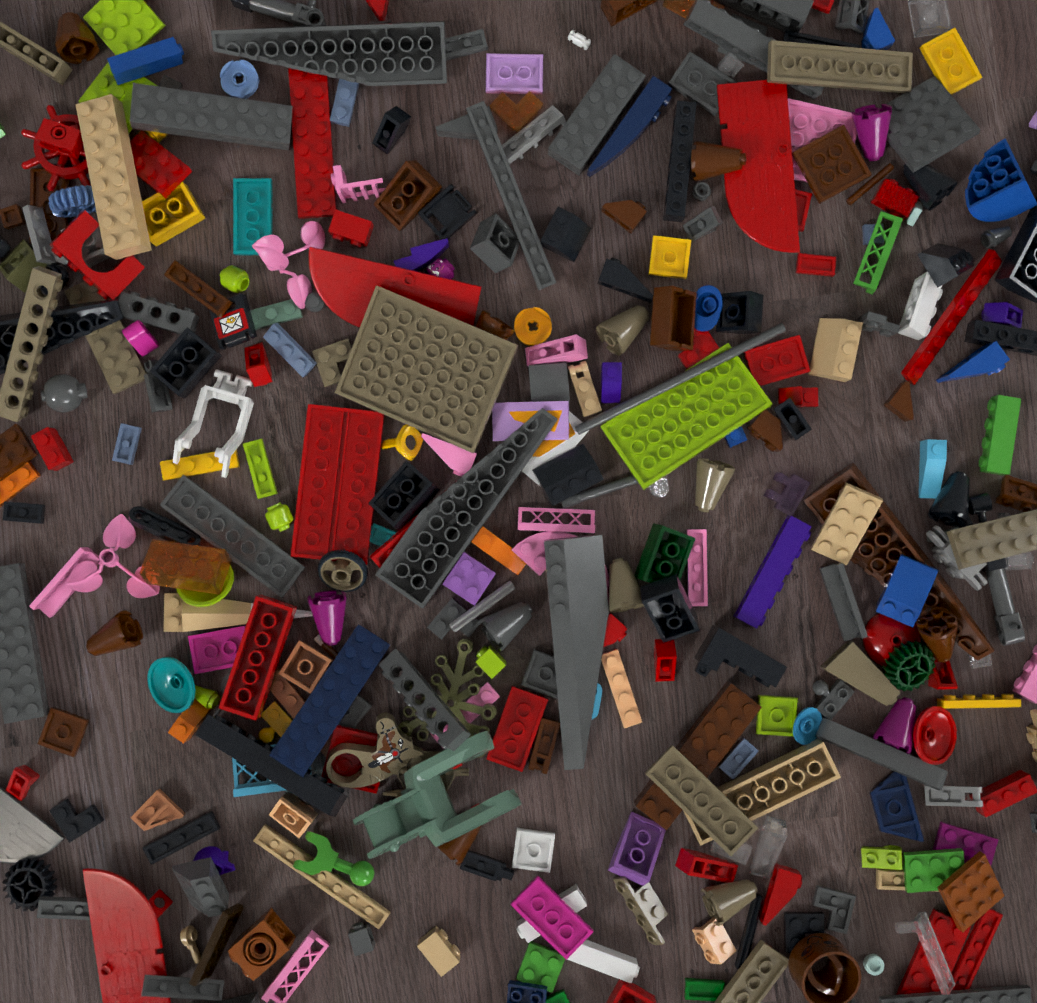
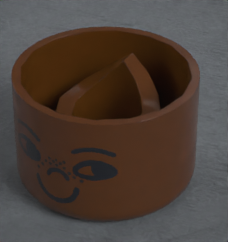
(836, 981)

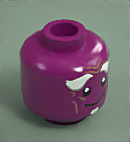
(441, 268)

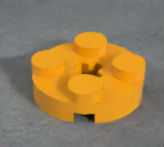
(530, 316)

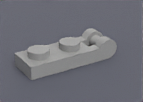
(953, 796)

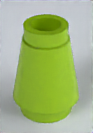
(207, 697)

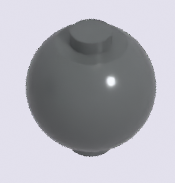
(63, 393)

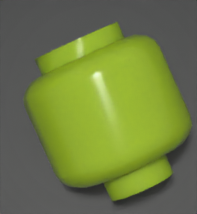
(234, 279)
(279, 516)

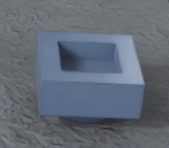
(867, 230)

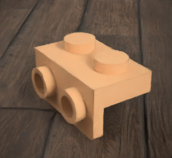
(714, 942)

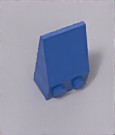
(983, 361)
(906, 590)

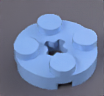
(239, 68)

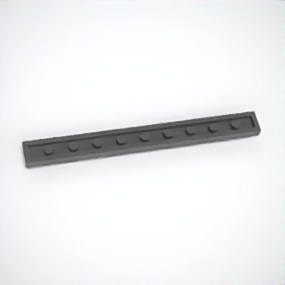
(510, 195)

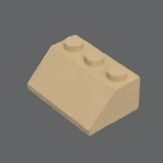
(835, 349)

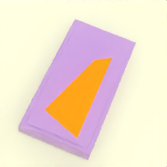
(510, 416)

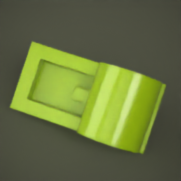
(882, 857)

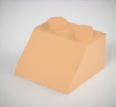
(293, 814)

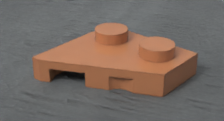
(157, 811)

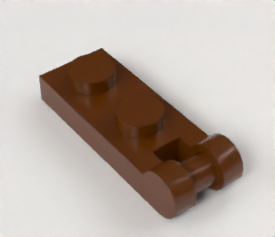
(544, 745)

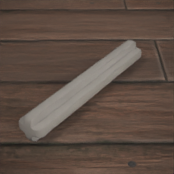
(482, 606)

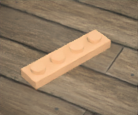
(621, 688)

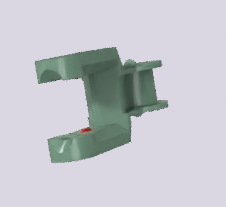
(426, 805)

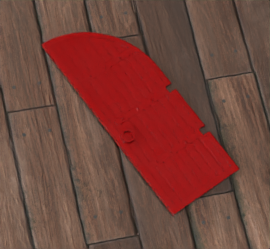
(764, 189)
(349, 283)
(123, 937)

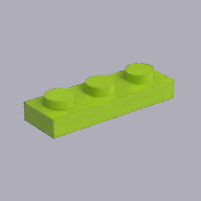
(260, 468)

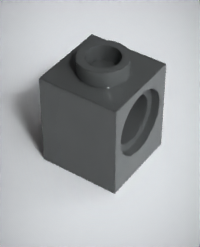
(361, 938)

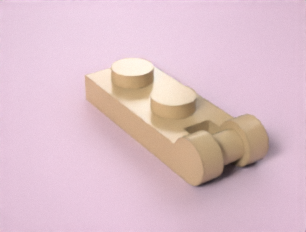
(584, 389)

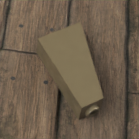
(858, 671)

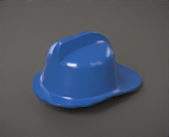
(708, 308)

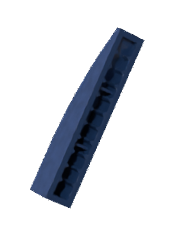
(634, 123)

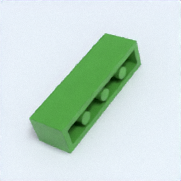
(999, 435)

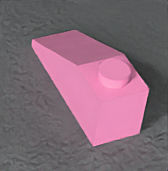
(561, 350)
(455, 457)

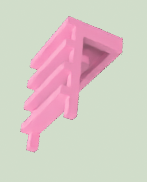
(346, 190)

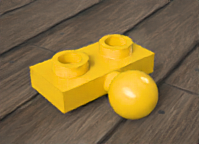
(278, 722)

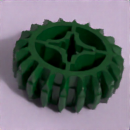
(909, 665)

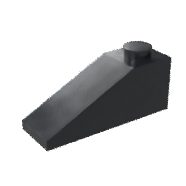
(620, 278)

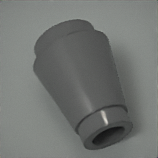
(993, 237)

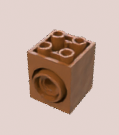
(261, 944)

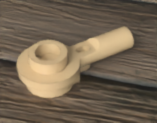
(188, 937)

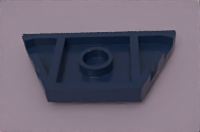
(896, 808)

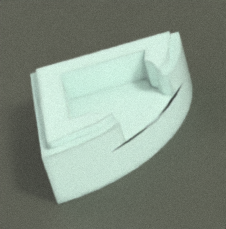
(917, 209)

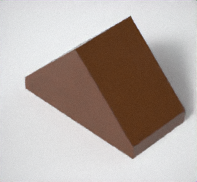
(901, 402)

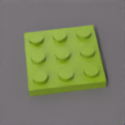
(124, 23)
(106, 84)

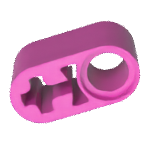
(140, 338)

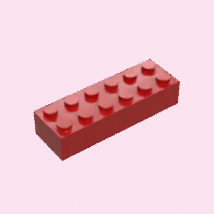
(257, 657)

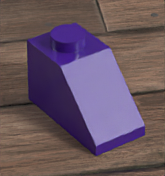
(1002, 313)
(611, 382)

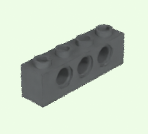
(129, 302)

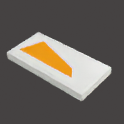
(553, 448)

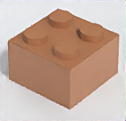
(305, 666)

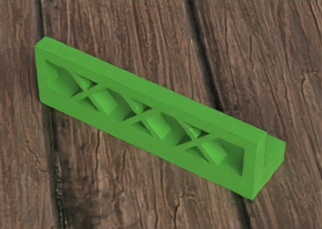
(882, 256)

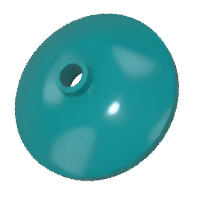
(171, 684)

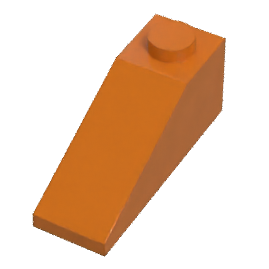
(498, 550)

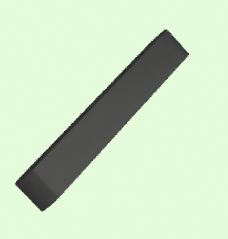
(881, 754)

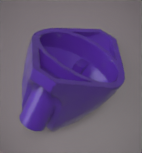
(219, 858)

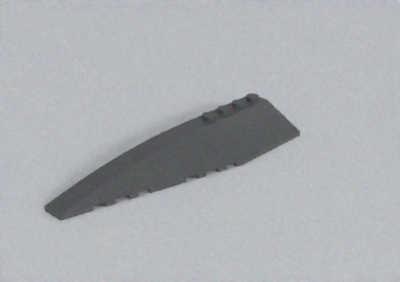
(578, 632)

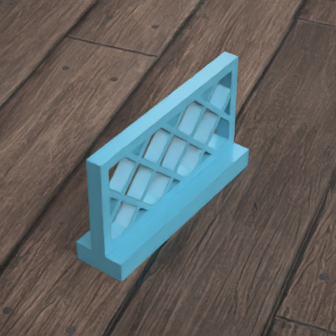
(252, 788)

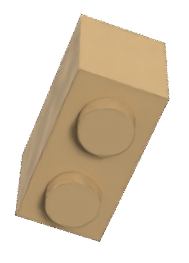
(439, 950)

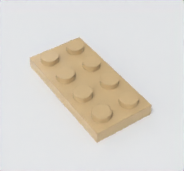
(846, 523)

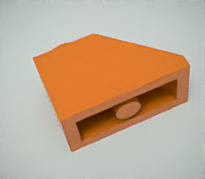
(188, 722)

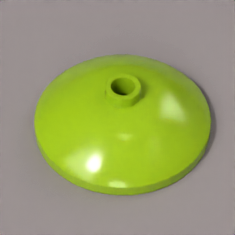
(204, 599)

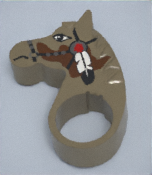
(378, 761)

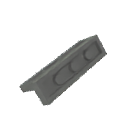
(848, 12)
(843, 601)

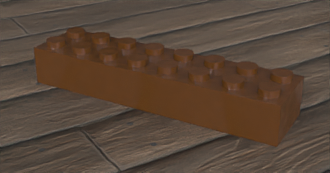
(703, 746)

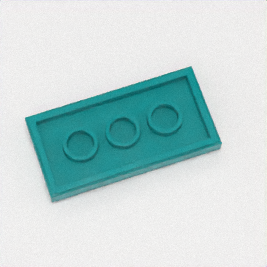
(251, 213)

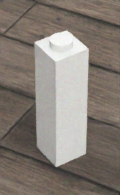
(571, 896)
(606, 961)

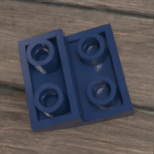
(526, 992)

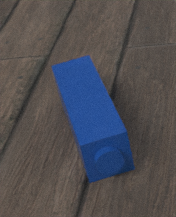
(146, 60)

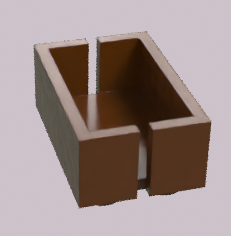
(673, 318)

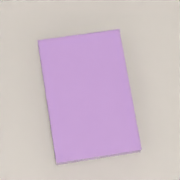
(514, 73)

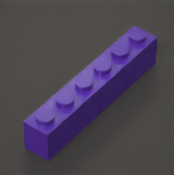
(772, 571)

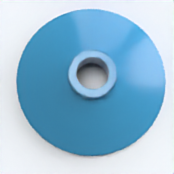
(807, 725)

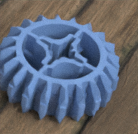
(72, 201)

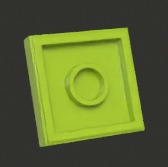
(776, 715)

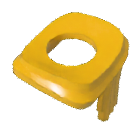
(399, 442)

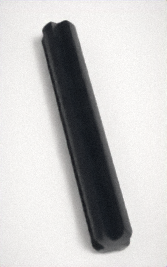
(749, 930)

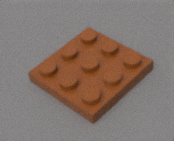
(971, 891)

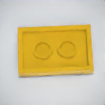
(951, 61)

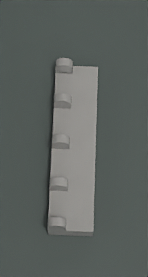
(533, 133)

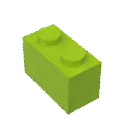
(490, 661)

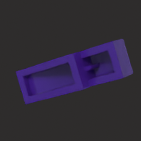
(423, 255)

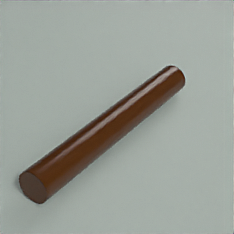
(868, 185)

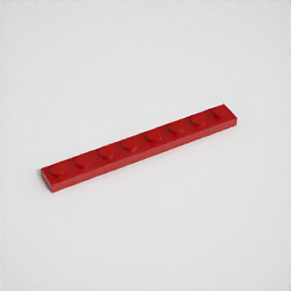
(951, 316)

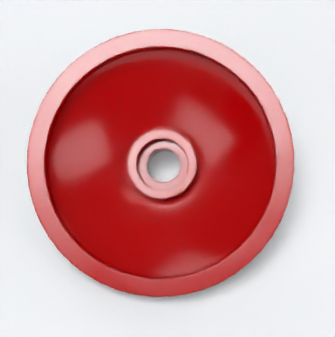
(880, 637)
(934, 735)

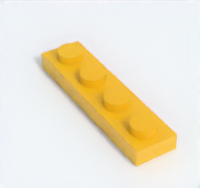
(195, 465)
(985, 701)

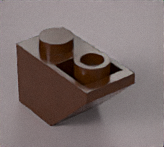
(768, 429)

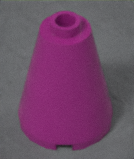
(872, 129)
(328, 614)
(898, 726)

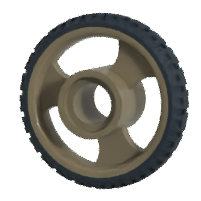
(342, 570)

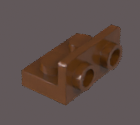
(1018, 494)

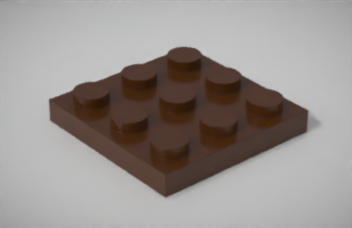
(831, 164)

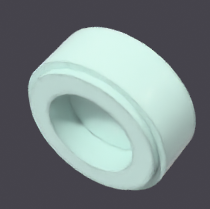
(873, 964)

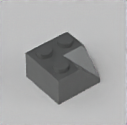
(495, 243)

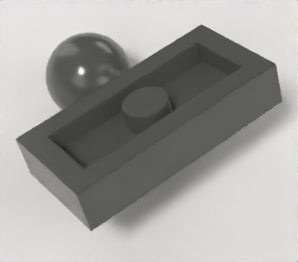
(833, 698)

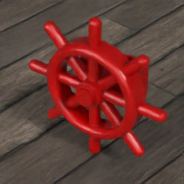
(62, 138)

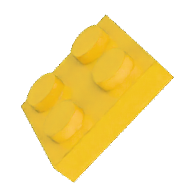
(669, 257)

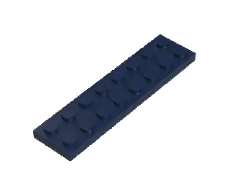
(329, 701)

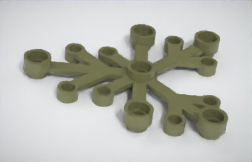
(456, 680)

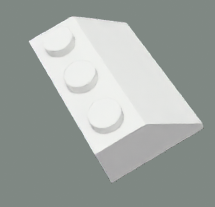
(920, 307)

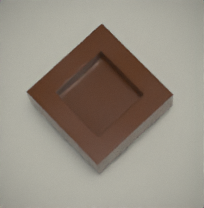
(12, 216)

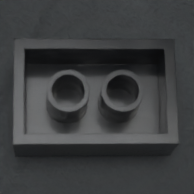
(669, 608)

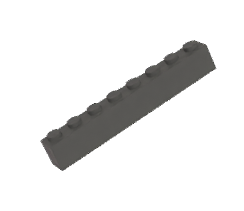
(736, 38)

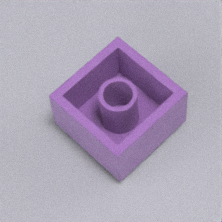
(469, 578)

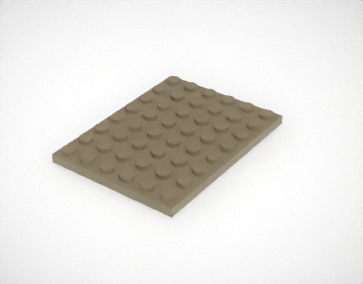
(426, 369)

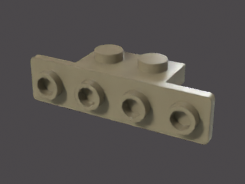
(645, 906)

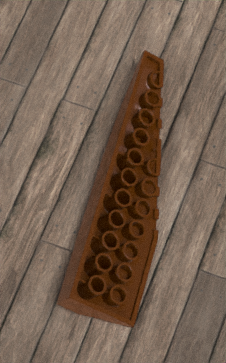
(882, 547)

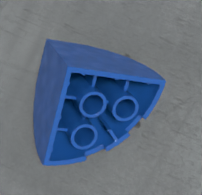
(998, 186)

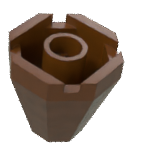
(75, 39)

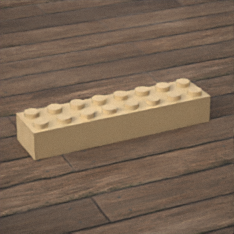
(113, 177)
(777, 783)

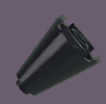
(930, 185)
(952, 501)

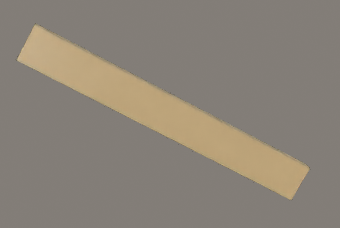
(325, 880)

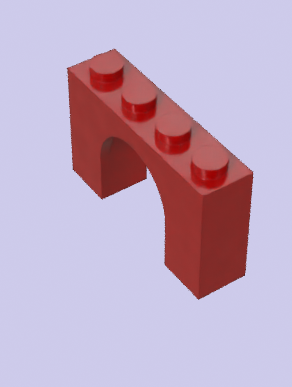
(69, 246)

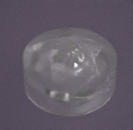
(659, 488)

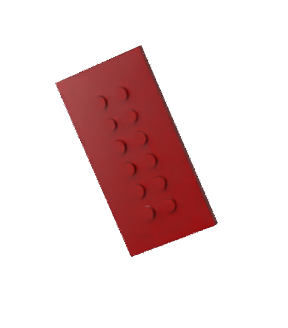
(337, 481)

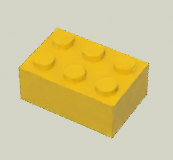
(171, 215)

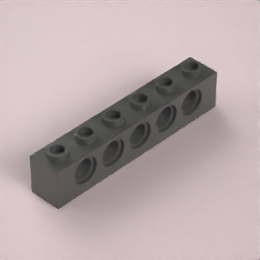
(456, 731)

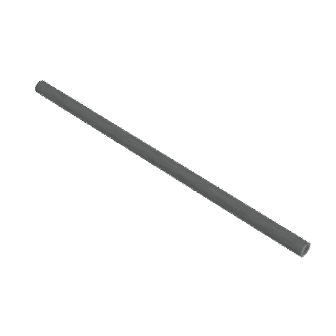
(681, 378)

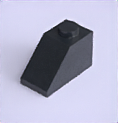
(391, 129)
(792, 419)

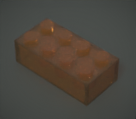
(185, 566)

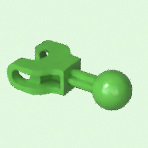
(360, 873)

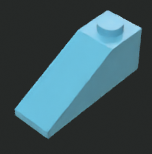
(931, 467)

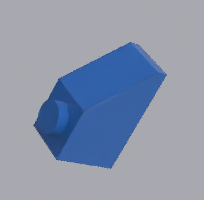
(877, 33)

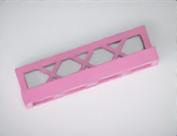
(556, 527)
(56, 592)
(289, 967)

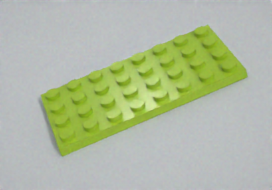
(685, 419)

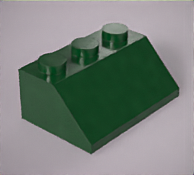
(664, 554)

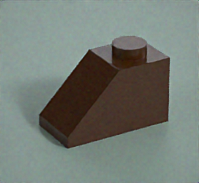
(625, 213)

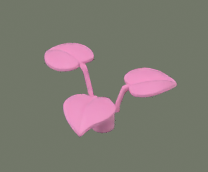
(271, 248)
(86, 576)

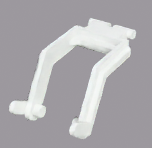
(224, 390)

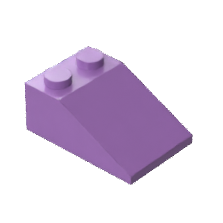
(637, 849)

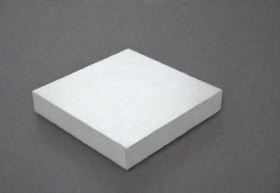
(533, 850)

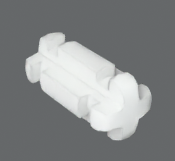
(579, 39)

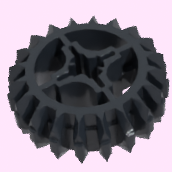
(21, 891)

